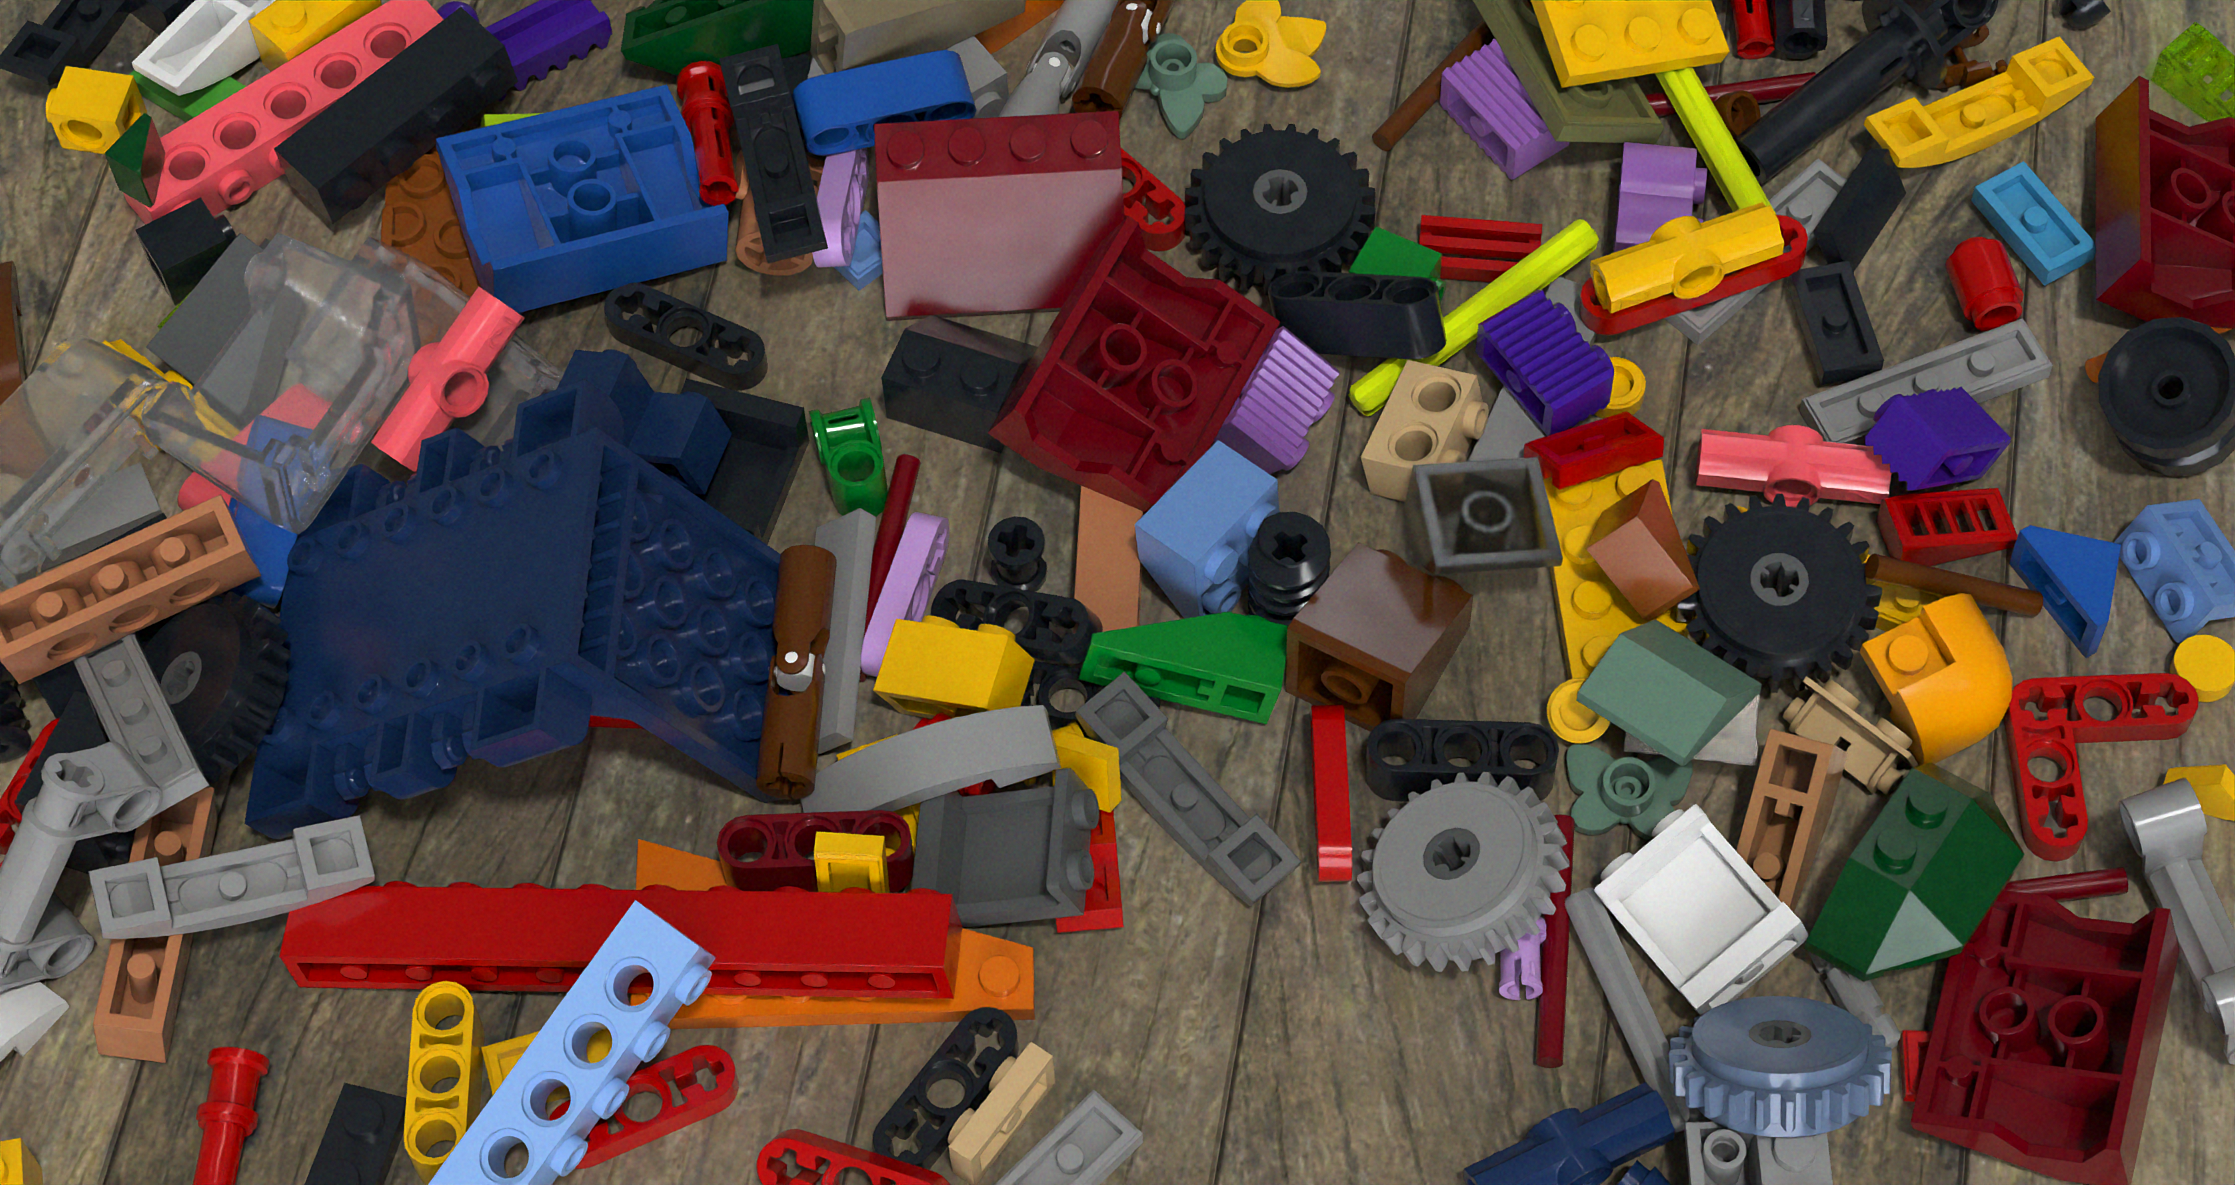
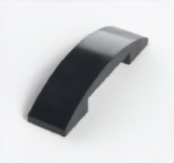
(66, 38)
(773, 154)

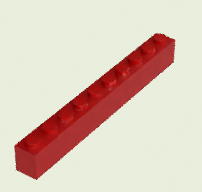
(547, 937)

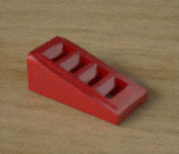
(1901, 512)

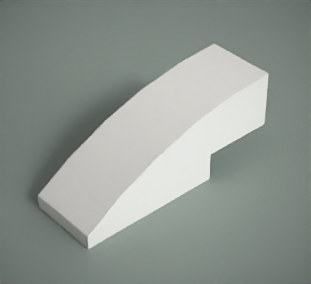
(202, 45)

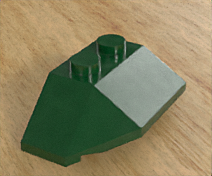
(689, 31)
(1917, 878)

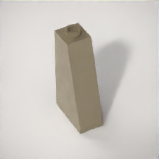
(877, 31)

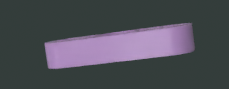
(840, 205)
(907, 584)

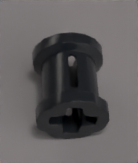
(1017, 553)

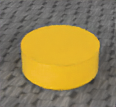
(1627, 389)
(2207, 666)
(1571, 718)

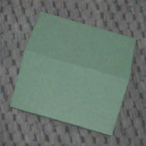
(1666, 690)

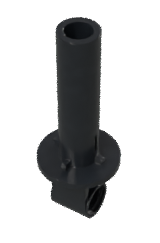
(1901, 40)

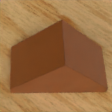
(1644, 552)

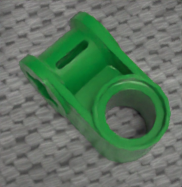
(851, 451)

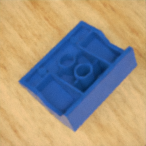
(582, 199)

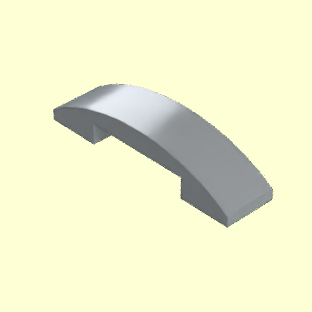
(939, 760)
(232, 886)

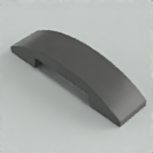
(1183, 796)

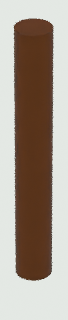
(1428, 91)
(1950, 583)

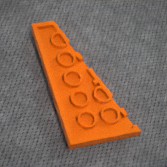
(988, 972)

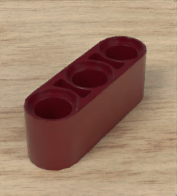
(790, 836)

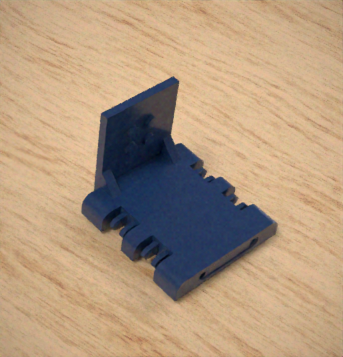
(507, 612)

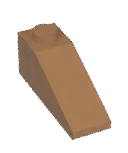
(1790, 811)

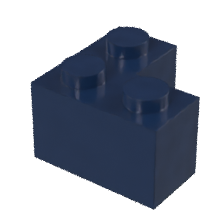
(668, 430)

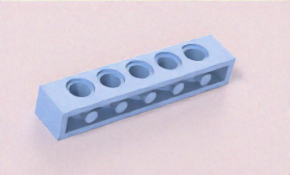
(559, 1055)

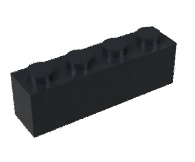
(396, 115)

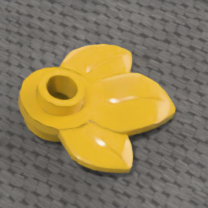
(1277, 45)

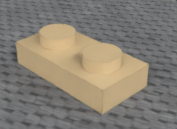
(1015, 1093)

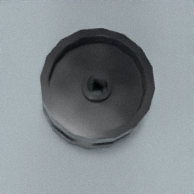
(2171, 395)

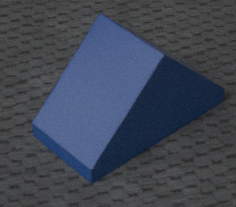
(2073, 577)

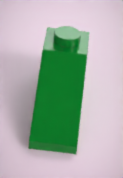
(1204, 662)

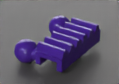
(545, 34)

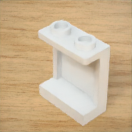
(1699, 910)

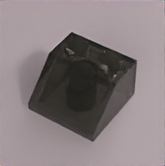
(1480, 517)

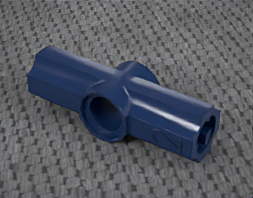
(1580, 1146)

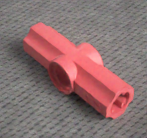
(448, 377)
(1791, 463)

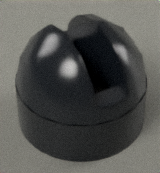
(2086, 13)

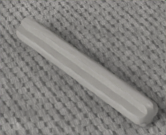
(1627, 1000)

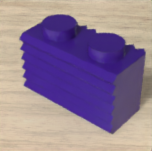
(1546, 362)
(1936, 438)

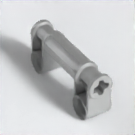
(80, 799)
(2169, 835)

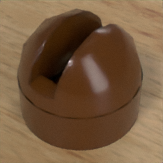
(1745, 110)

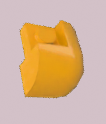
(1942, 677)

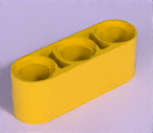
(437, 1056)

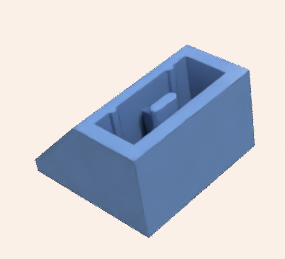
(1202, 531)

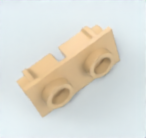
(1873, 749)

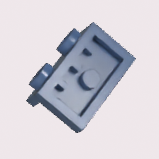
(2181, 565)

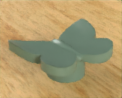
(1181, 82)
(1623, 790)

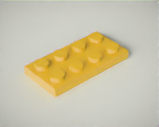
(1586, 599)

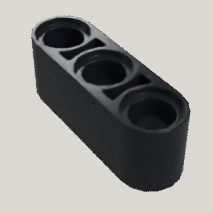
(1360, 313)
(1433, 742)

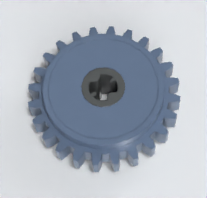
(1780, 1066)

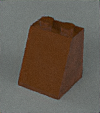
(1375, 637)

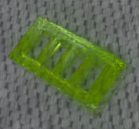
(2187, 82)

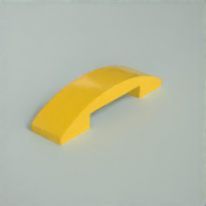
(1984, 113)

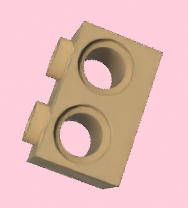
(1424, 422)

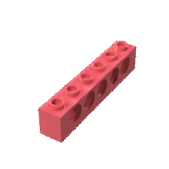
(232, 145)

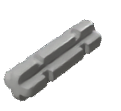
(1858, 999)

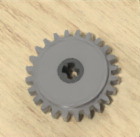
(1463, 871)

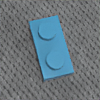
(2034, 223)

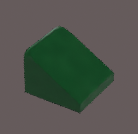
(138, 161)

